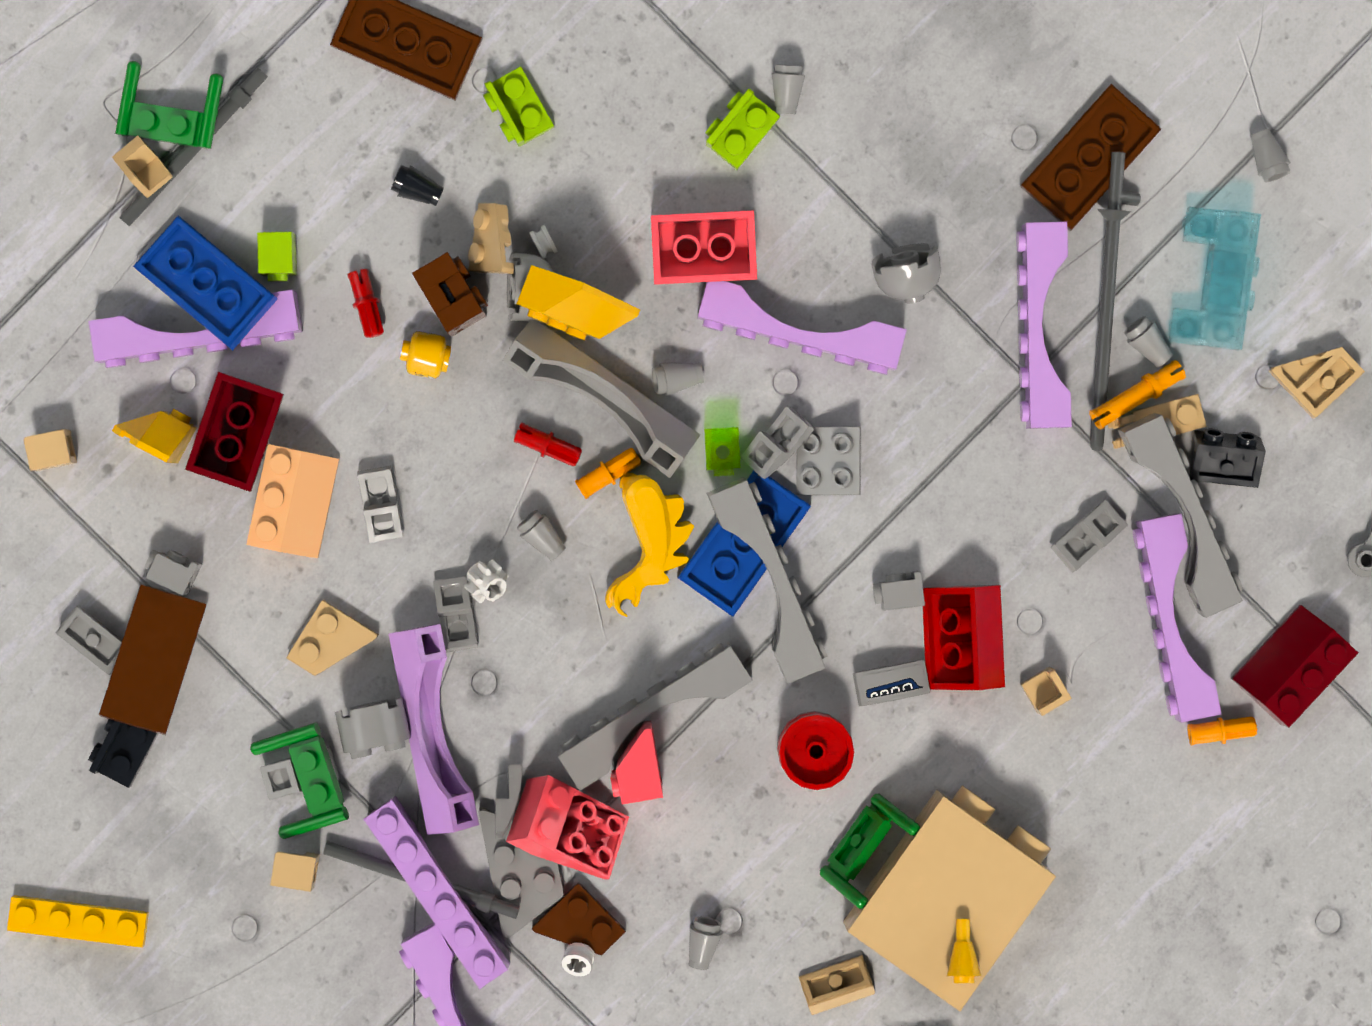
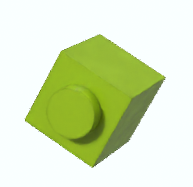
(277, 255)

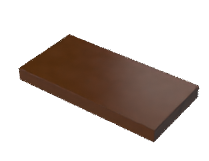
(408, 43)
(1080, 164)
(152, 660)

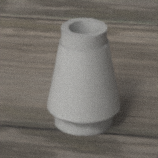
(787, 87)
(1269, 156)
(1147, 340)
(675, 377)
(539, 533)
(703, 941)

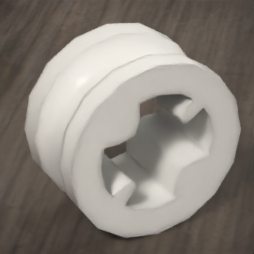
(543, 242)
(572, 964)

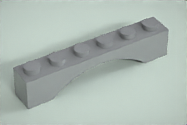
(551, 359)
(1208, 576)
(793, 642)
(714, 678)

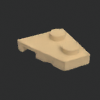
(490, 240)
(1318, 378)

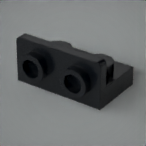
(1227, 458)
(121, 752)

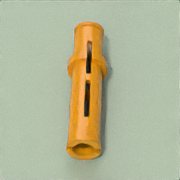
(1149, 387)

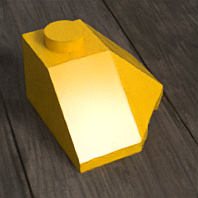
(159, 434)

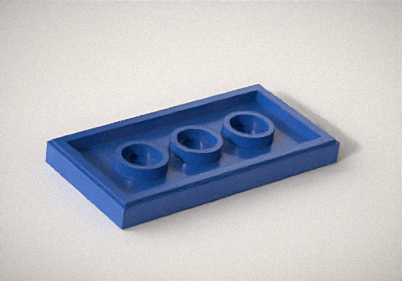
(205, 282)
(725, 565)

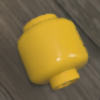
(426, 354)

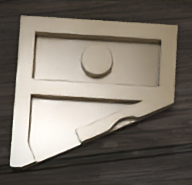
(328, 639)

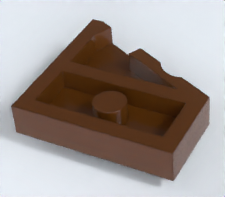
(580, 920)

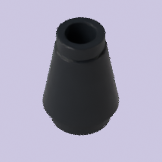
(416, 186)

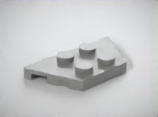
(519, 877)

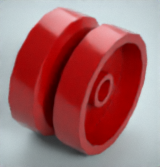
(823, 769)

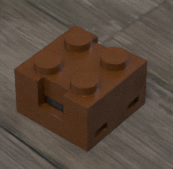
(449, 293)

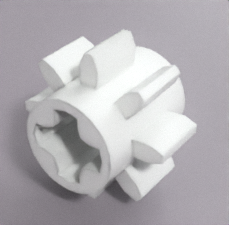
(486, 581)

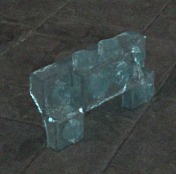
(1227, 278)

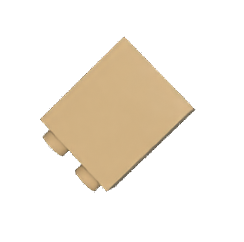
(946, 874)

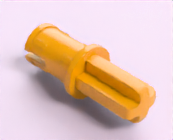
(608, 472)
(1222, 730)

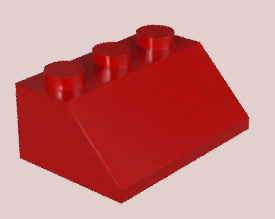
(963, 637)

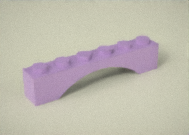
(1043, 252)
(732, 307)
(123, 338)
(1163, 546)
(443, 793)
(437, 895)
(433, 963)

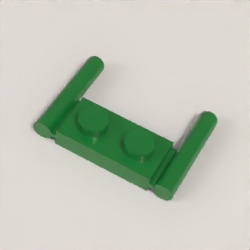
(164, 122)
(314, 775)
(860, 844)

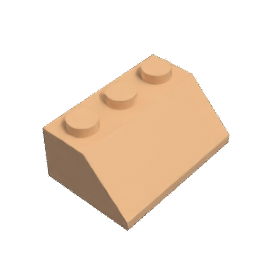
(292, 501)

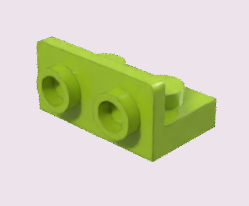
(518, 106)
(741, 128)

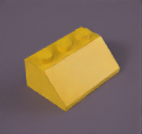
(572, 305)

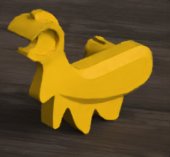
(659, 535)

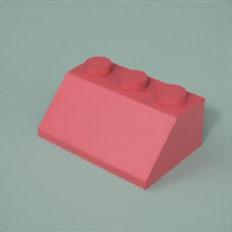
(704, 247)
(638, 770)

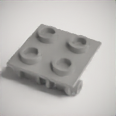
(830, 462)

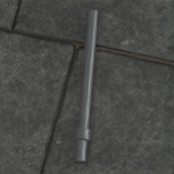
(238, 98)
(483, 901)

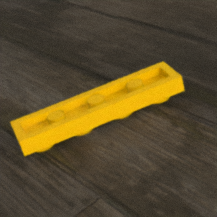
(77, 921)

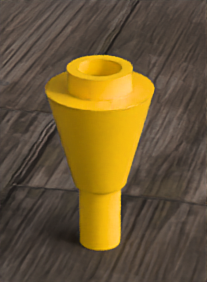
(963, 958)

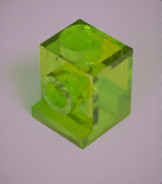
(722, 436)

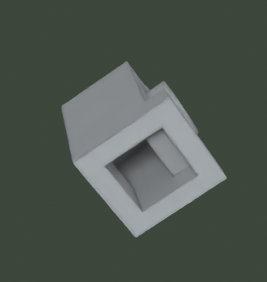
(172, 571)
(899, 591)

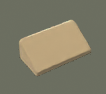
(837, 985)

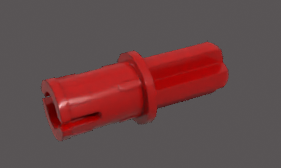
(366, 303)
(547, 445)

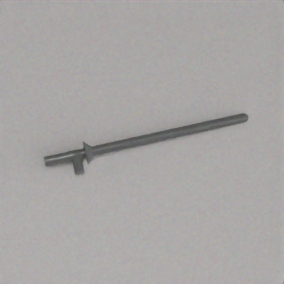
(1113, 215)

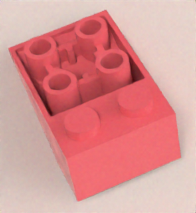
(567, 827)

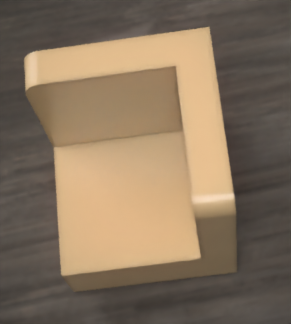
(142, 166)
(50, 450)
(1045, 691)
(295, 870)

